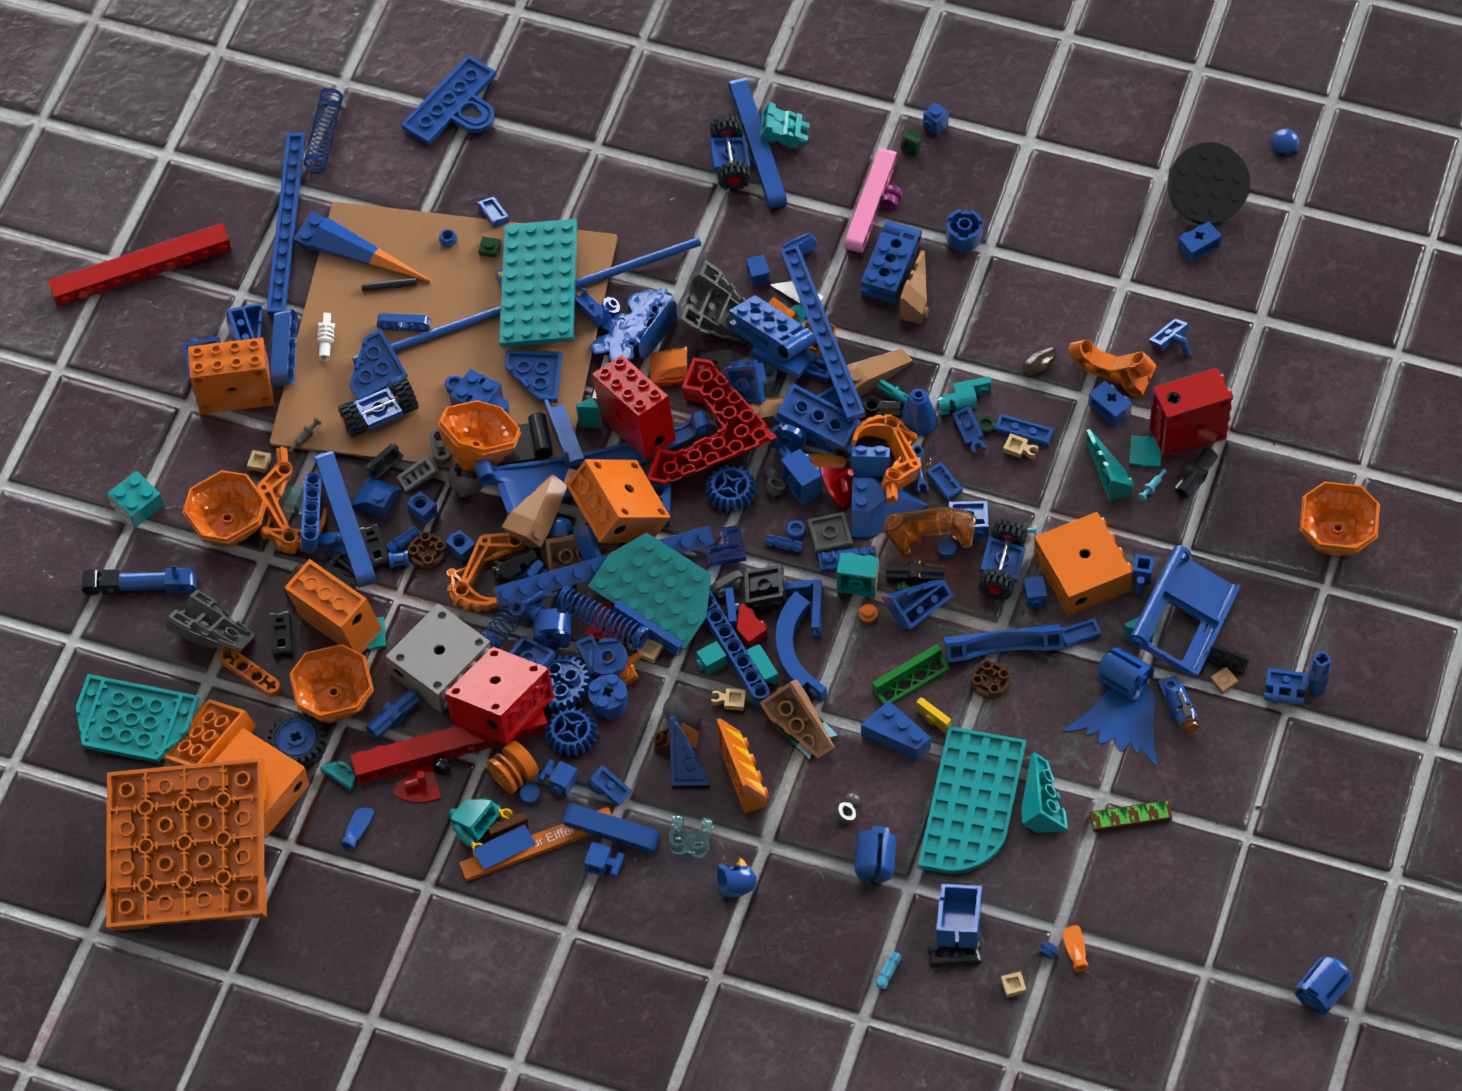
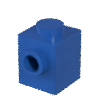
(935, 118)

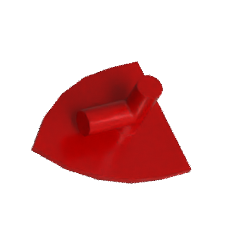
(838, 484)
(418, 786)

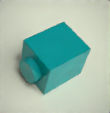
(711, 658)

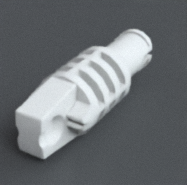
(325, 337)

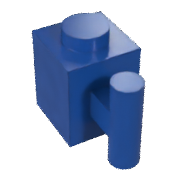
(1142, 572)
(561, 778)
(600, 858)

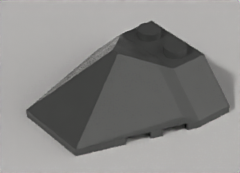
(708, 302)
(208, 625)

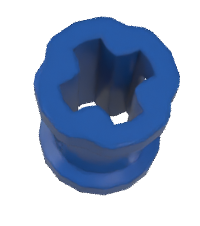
(399, 559)

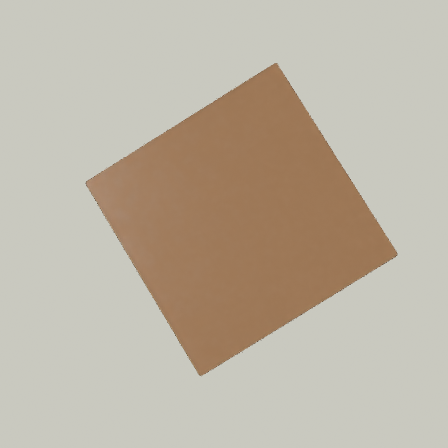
(458, 288)

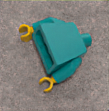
(475, 818)

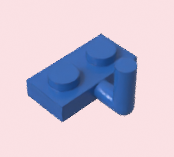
(1171, 333)

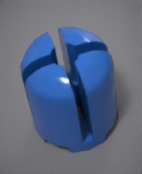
(1124, 673)
(875, 854)
(1324, 984)

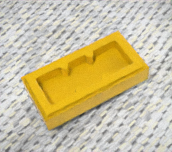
(933, 715)

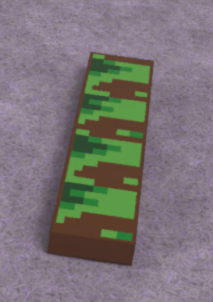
(1130, 816)

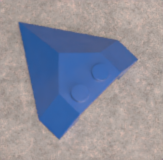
(872, 508)

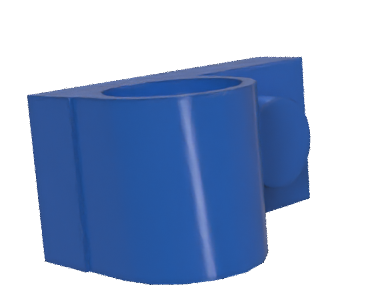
(665, 493)
(607, 783)

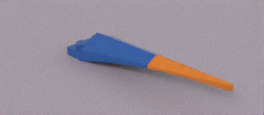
(329, 237)

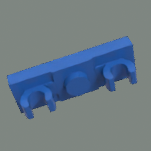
(829, 560)

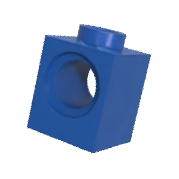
(758, 270)
(425, 514)
(461, 553)
(1035, 591)

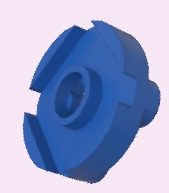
(796, 437)
(600, 651)

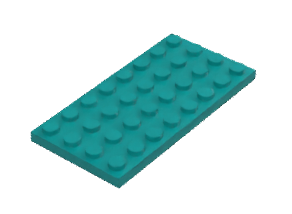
(538, 283)

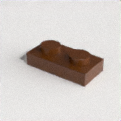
(500, 828)

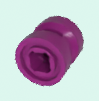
(890, 198)

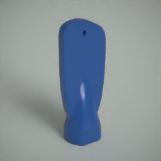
(357, 827)

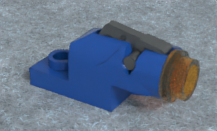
(1179, 704)

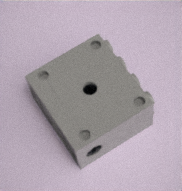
(436, 655)

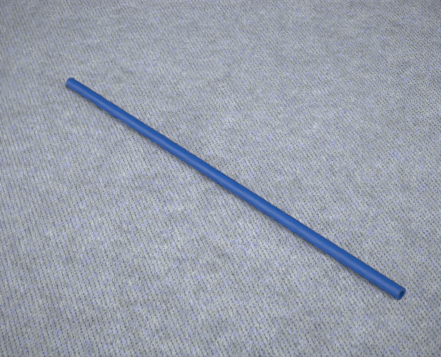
(581, 282)

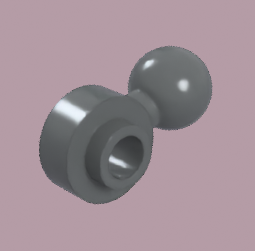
(774, 485)
(845, 811)

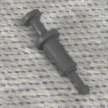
(305, 434)

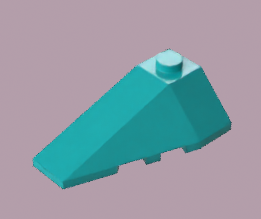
(1112, 474)
(1040, 800)

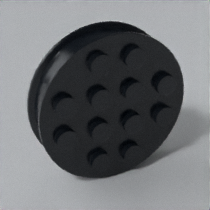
(1208, 183)

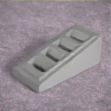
(421, 478)

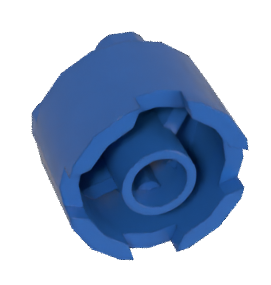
(964, 230)
(552, 628)
(608, 697)

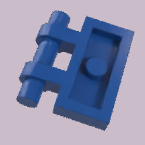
(1287, 681)

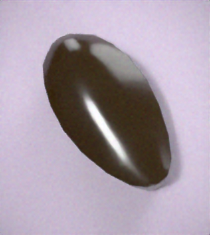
(1039, 362)

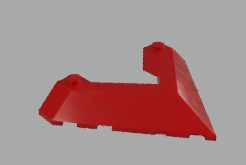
(738, 425)

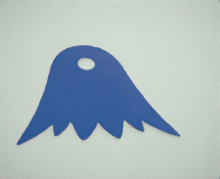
(1123, 719)

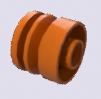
(512, 767)

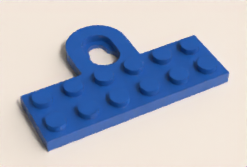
(448, 101)

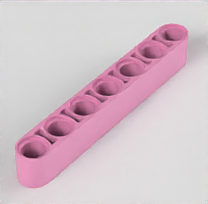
(870, 200)

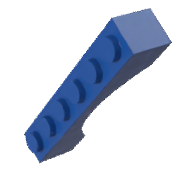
(1031, 638)

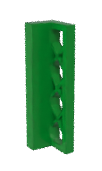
(908, 670)

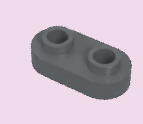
(438, 448)
(731, 580)

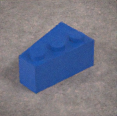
(245, 322)
(917, 602)
(897, 731)

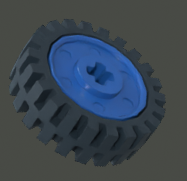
(299, 738)

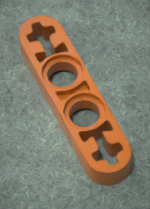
(248, 673)

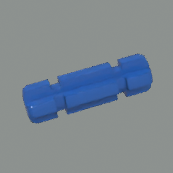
(403, 539)
(783, 543)

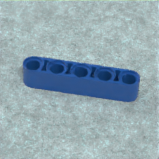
(284, 348)
(310, 512)
(611, 828)

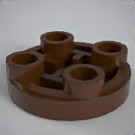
(427, 551)
(990, 680)

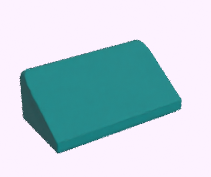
(588, 414)
(763, 664)

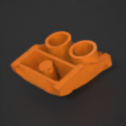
(668, 367)

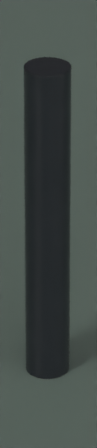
(389, 284)

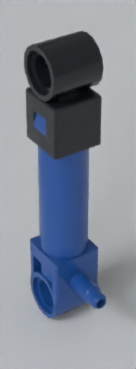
(113, 582)

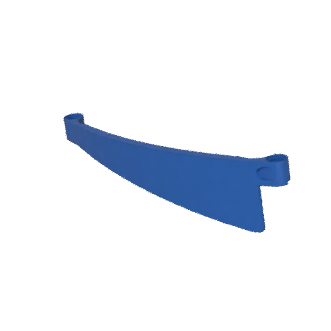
(521, 479)

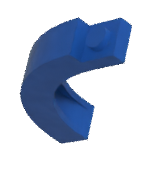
(789, 620)

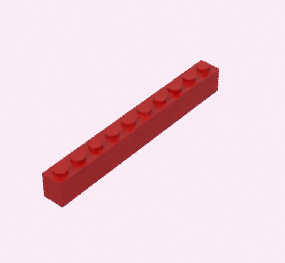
(139, 265)
(422, 750)

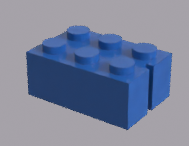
(959, 915)

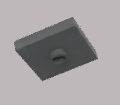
(830, 533)

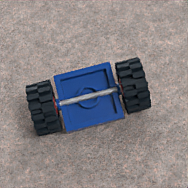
(729, 153)
(378, 408)
(1002, 559)

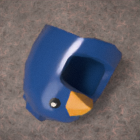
(735, 880)

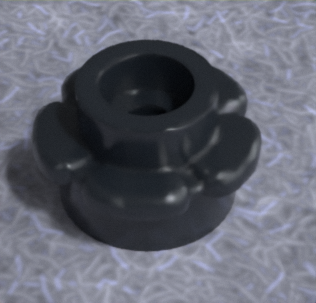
(441, 766)

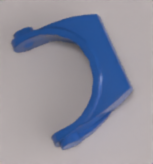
(330, 543)

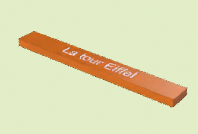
(545, 841)

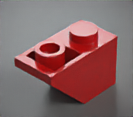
(749, 628)

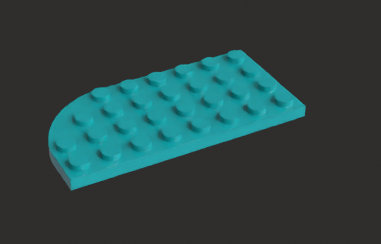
(971, 800)

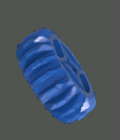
(728, 495)
(572, 722)

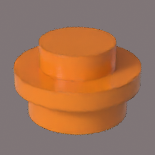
(868, 613)

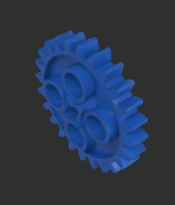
(568, 681)

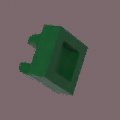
(911, 143)

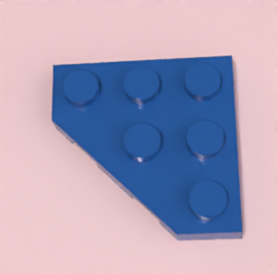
(375, 366)
(537, 372)

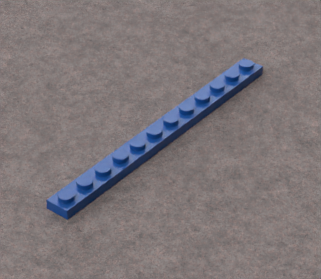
(286, 223)
(823, 333)
(587, 569)

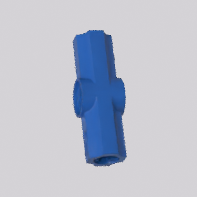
(1319, 673)
(393, 714)

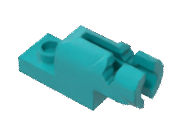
(963, 395)

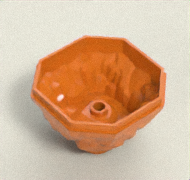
(477, 433)
(225, 508)
(1339, 518)
(331, 683)

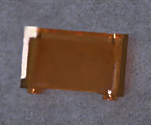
(908, 527)

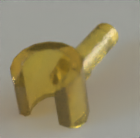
(925, 466)

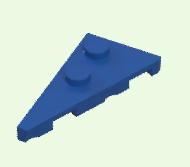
(684, 762)

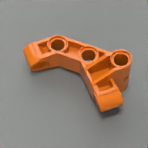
(1130, 370)

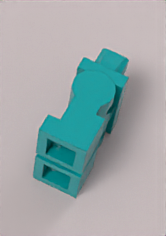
(783, 127)

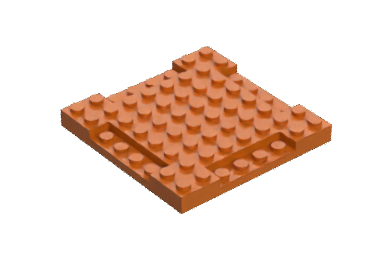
(185, 844)

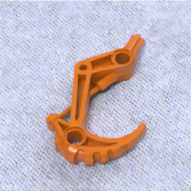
(899, 440)
(272, 489)
(487, 548)

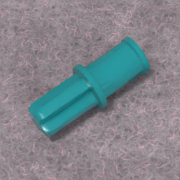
(893, 392)

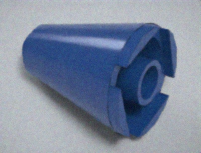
(919, 413)

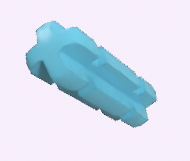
(888, 970)

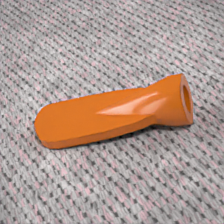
(827, 460)
(1075, 948)

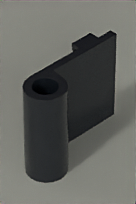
(533, 441)

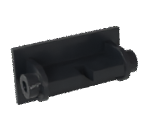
(384, 461)
(1224, 658)

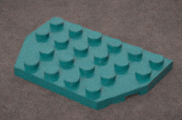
(656, 585)
(133, 718)

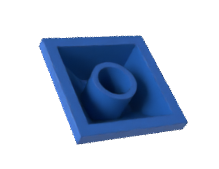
(376, 497)

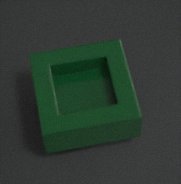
(489, 247)

